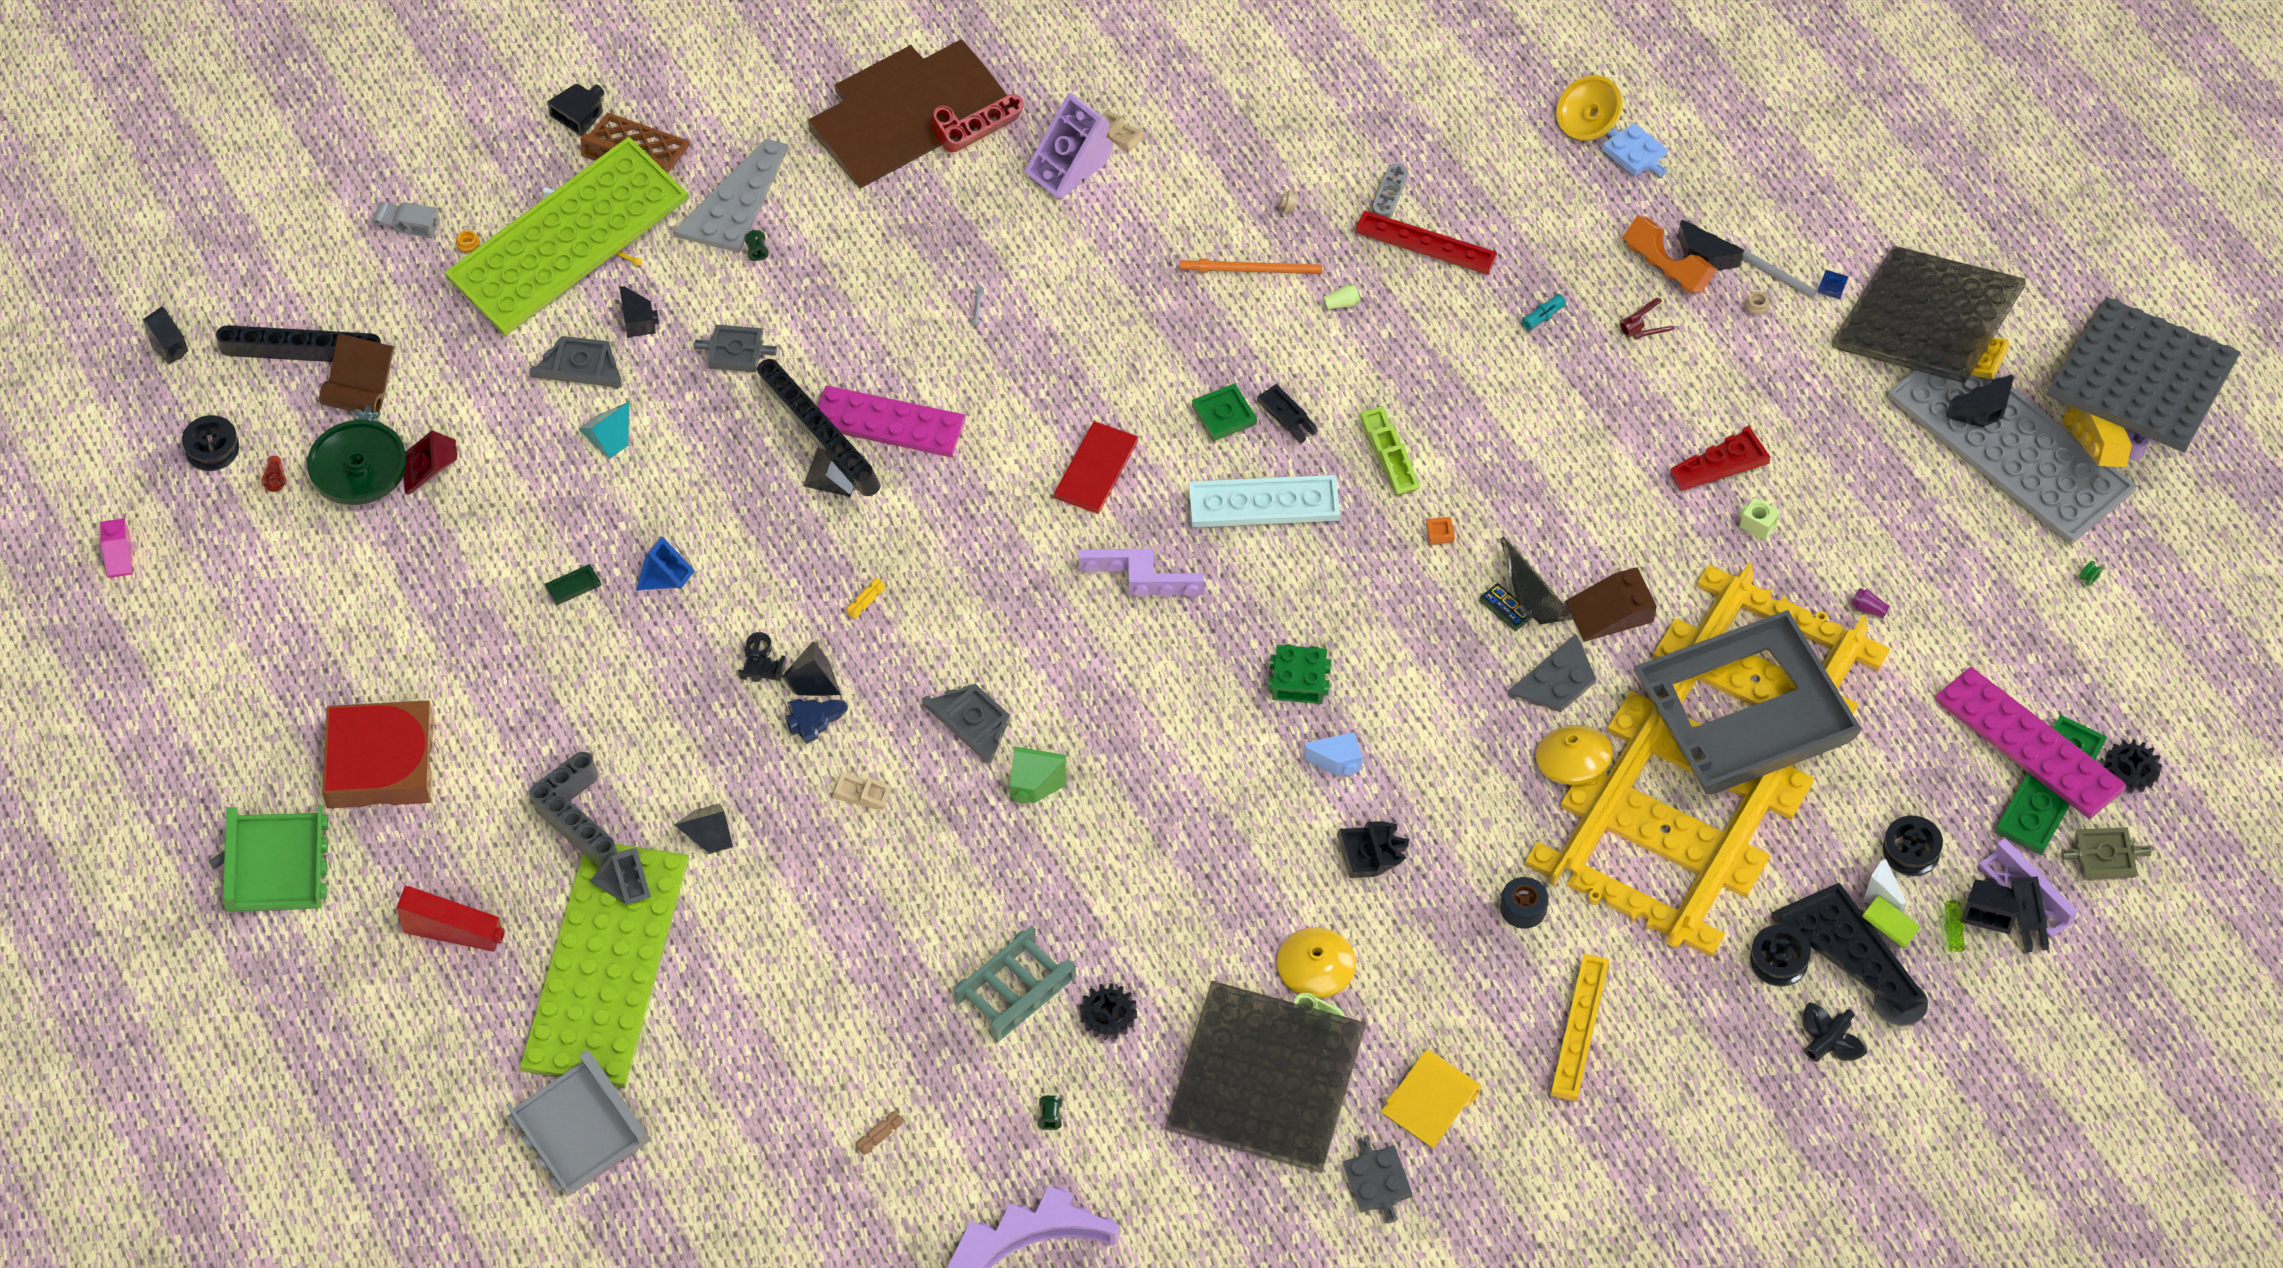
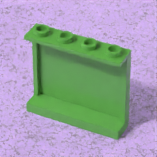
(274, 861)

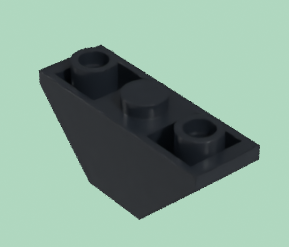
(1709, 247)
(1982, 404)

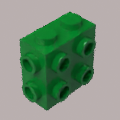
(1299, 674)

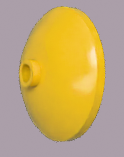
(1584, 99)
(1574, 754)
(1314, 974)

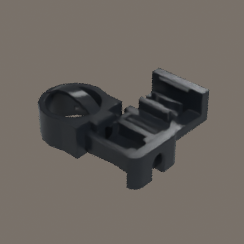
(763, 665)

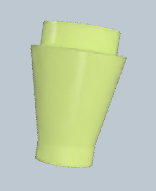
(1343, 297)

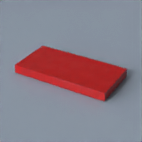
(1096, 467)

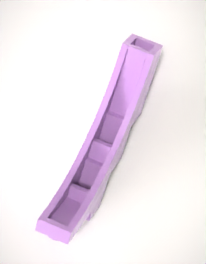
(1020, 1227)

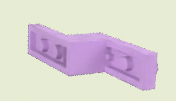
(1141, 572)

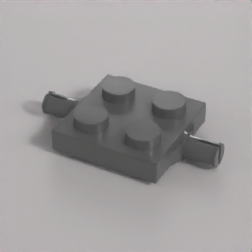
(735, 348)
(1377, 1179)

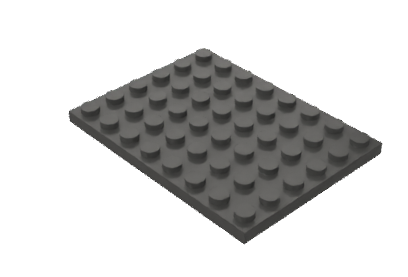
(2144, 374)

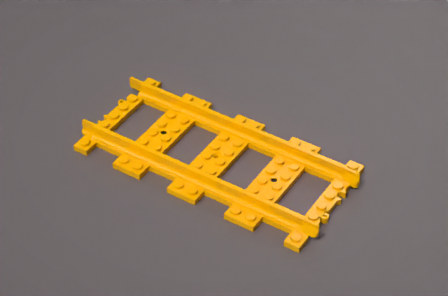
(1714, 855)

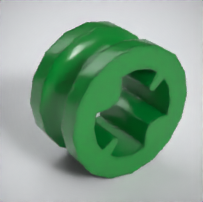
(2090, 573)

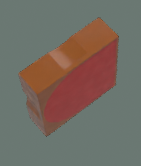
(378, 754)

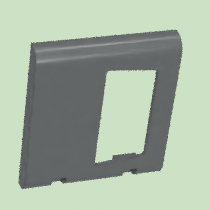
(1762, 735)

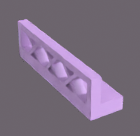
(2020, 867)

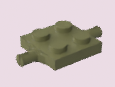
(2106, 853)

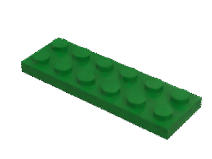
(2037, 809)

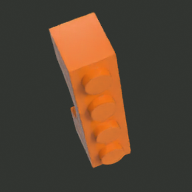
(1647, 237)

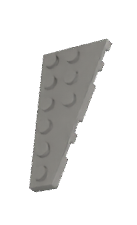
(736, 202)

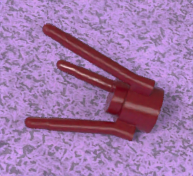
(1634, 323)

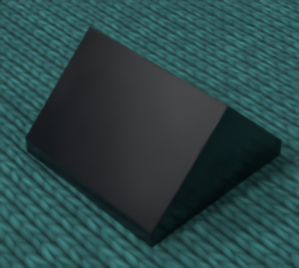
(827, 477)

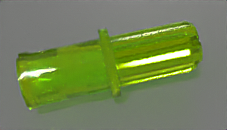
(1954, 926)

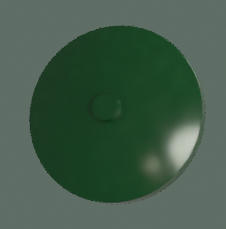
(357, 462)

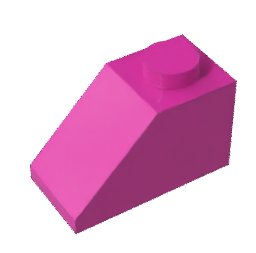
(116, 547)

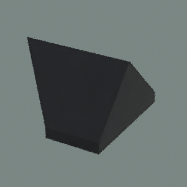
(812, 674)
(707, 828)

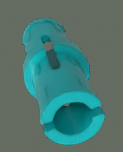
(1552, 305)

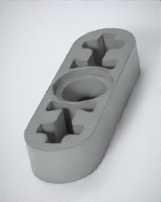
(1386, 184)

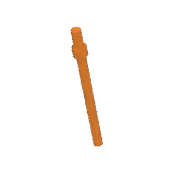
(1204, 265)

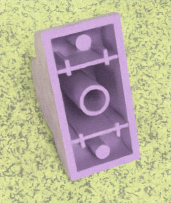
(1071, 148)

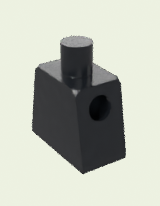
(577, 107)
(1990, 906)

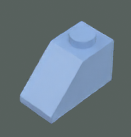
(1335, 754)

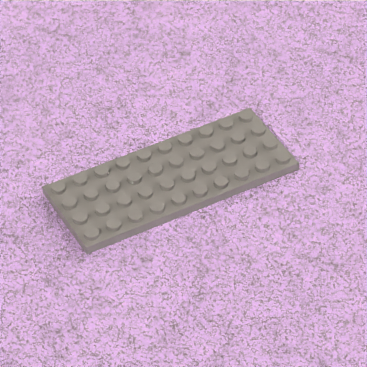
(2021, 454)

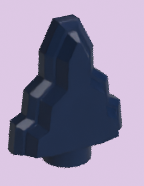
(813, 717)

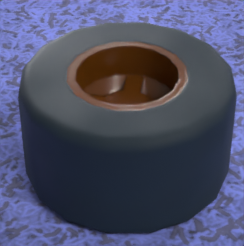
(1524, 902)

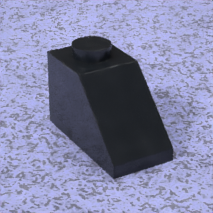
(637, 313)
(165, 335)

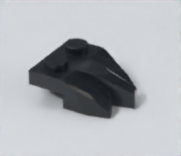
(1371, 848)

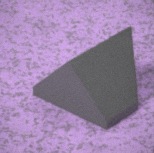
(623, 877)

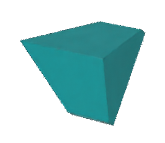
(609, 430)

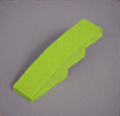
(1389, 450)

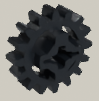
(2132, 763)
(1099, 1018)

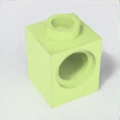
(1767, 520)

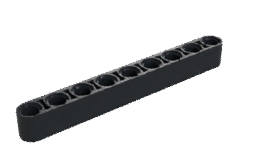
(819, 427)

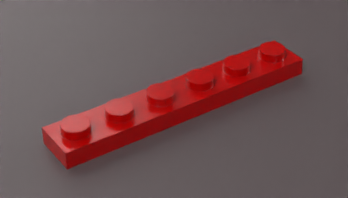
(1426, 242)

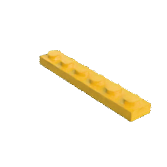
(1580, 1027)

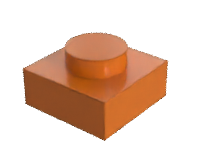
(1440, 530)

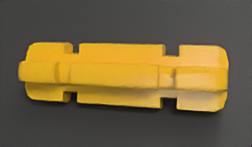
(865, 598)

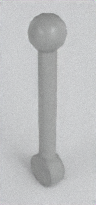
(979, 290)

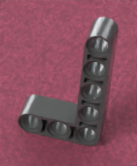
(552, 802)

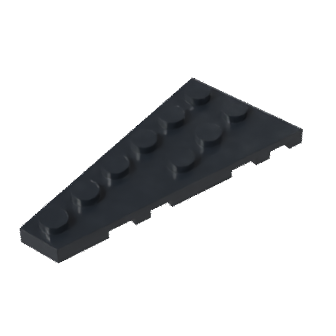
(1849, 941)

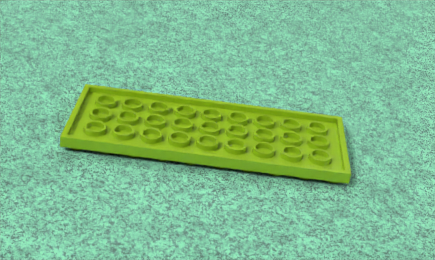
(566, 235)
(604, 971)

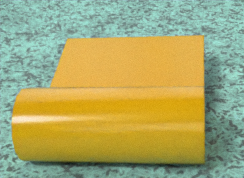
(1431, 1098)

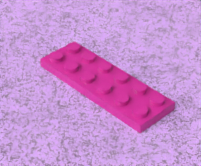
(892, 421)

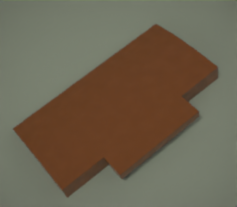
(891, 107)

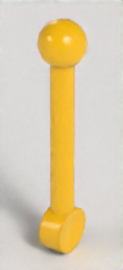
(636, 261)

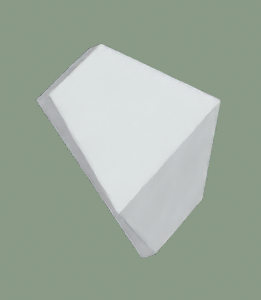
(1885, 885)

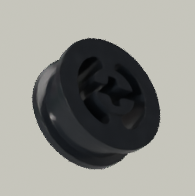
(197, 444)
(1909, 858)
(1784, 969)

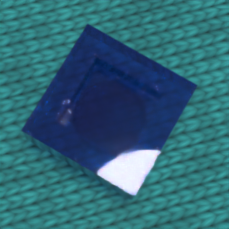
(1833, 284)

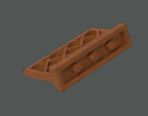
(595, 147)

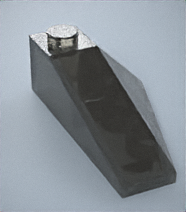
(1531, 590)

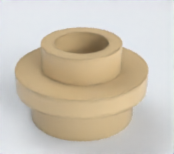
(1288, 201)
(1757, 298)

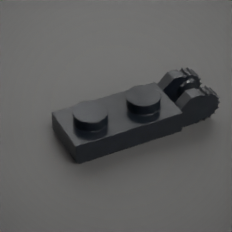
(1287, 412)
(2030, 911)

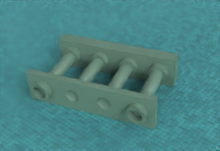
(1020, 1007)

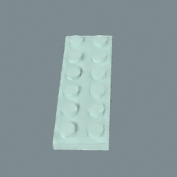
(1264, 501)

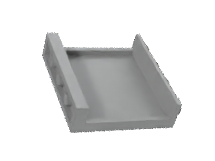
(578, 1126)

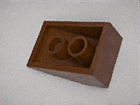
(1612, 605)

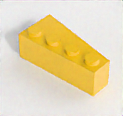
(2101, 439)

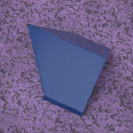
(663, 568)

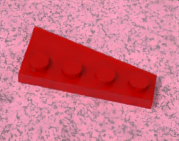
(1729, 458)

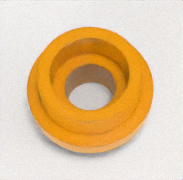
(467, 236)

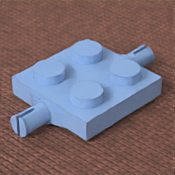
(1635, 150)

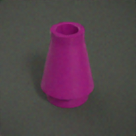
(1869, 603)

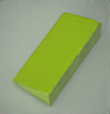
(1891, 921)

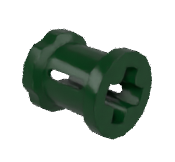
(756, 245)
(1050, 1112)

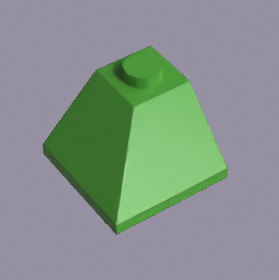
(1036, 774)

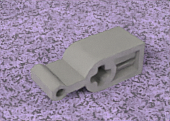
(408, 218)

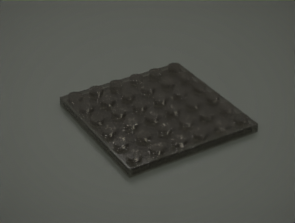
(1929, 314)
(1266, 1077)

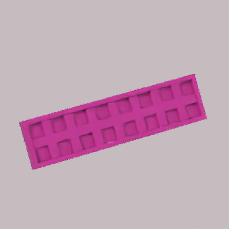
(2030, 743)

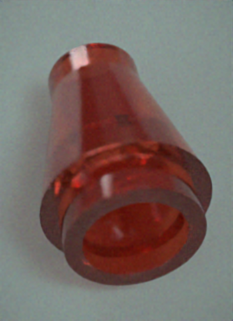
(273, 475)

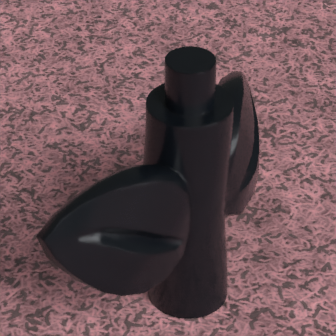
(1831, 1034)

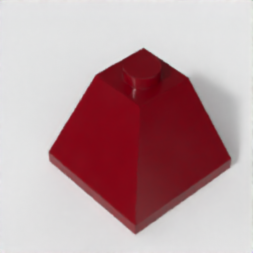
(428, 459)

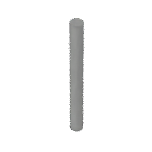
(1779, 274)

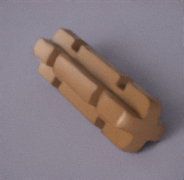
(879, 1132)

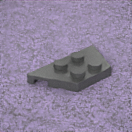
(579, 362)
(1558, 678)
(972, 718)

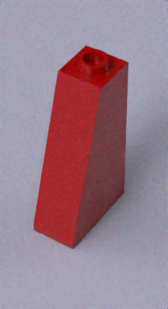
(447, 920)

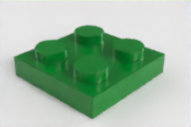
(1224, 412)

